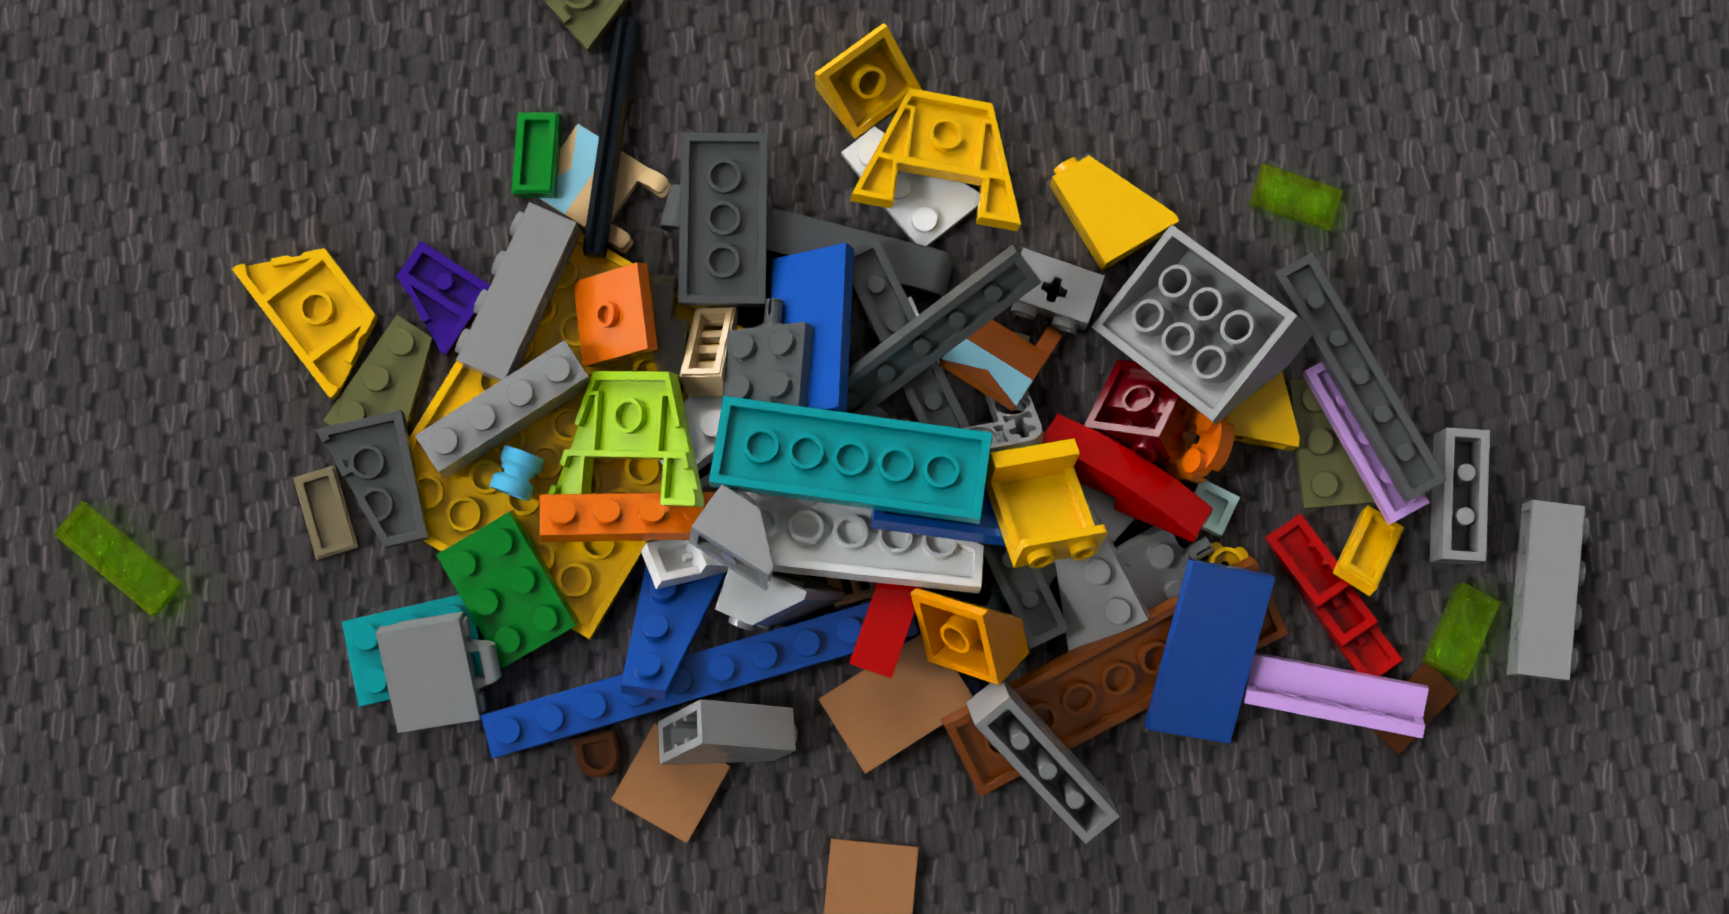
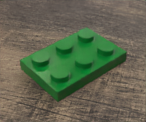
(508, 588)

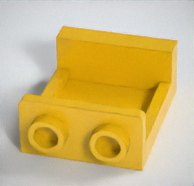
(1042, 504)

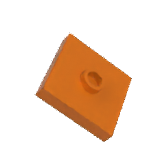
(615, 315)

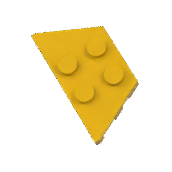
(314, 312)

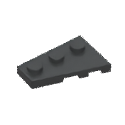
(381, 471)

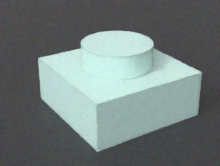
(1223, 505)

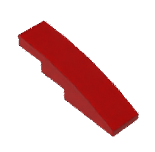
(1135, 482)
(1331, 598)
(884, 629)

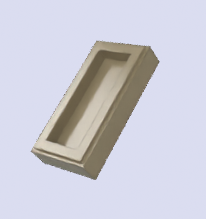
(326, 512)

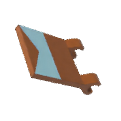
(1000, 361)

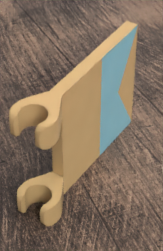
(576, 179)

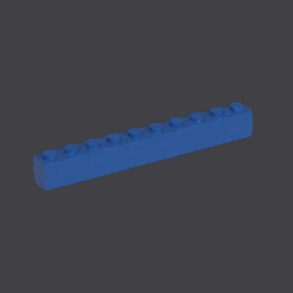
(700, 677)

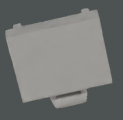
(434, 671)

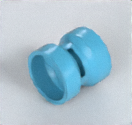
(518, 469)

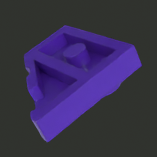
(441, 294)

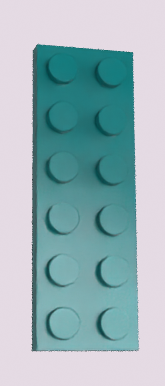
(851, 459)

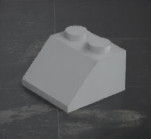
(783, 603)

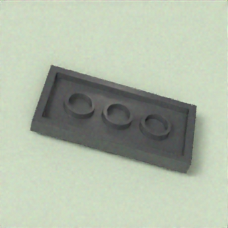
(723, 219)

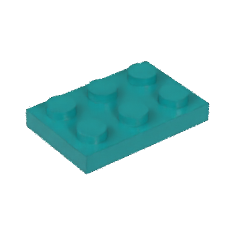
(364, 649)

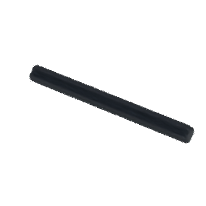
(611, 137)

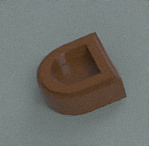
(597, 753)

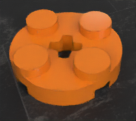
(1192, 460)

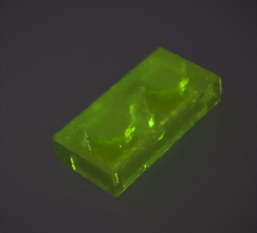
(1295, 197)
(1461, 631)

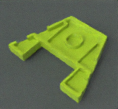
(633, 419)

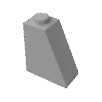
(726, 733)

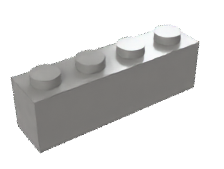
(519, 292)
(504, 410)
(1547, 591)
(1042, 760)

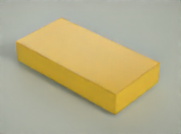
(1368, 551)

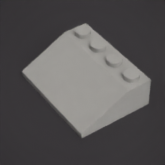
(1201, 326)

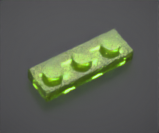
(119, 558)

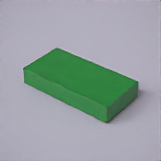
(537, 155)

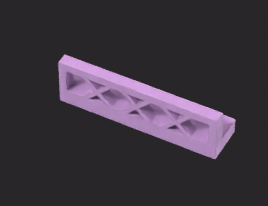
(1358, 447)
(1337, 694)

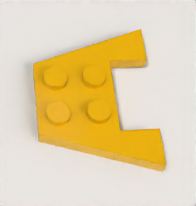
(946, 141)

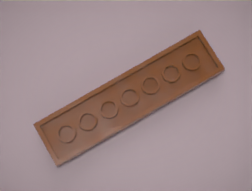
(1087, 689)

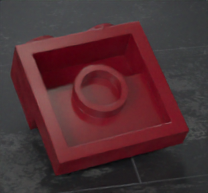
(1139, 412)

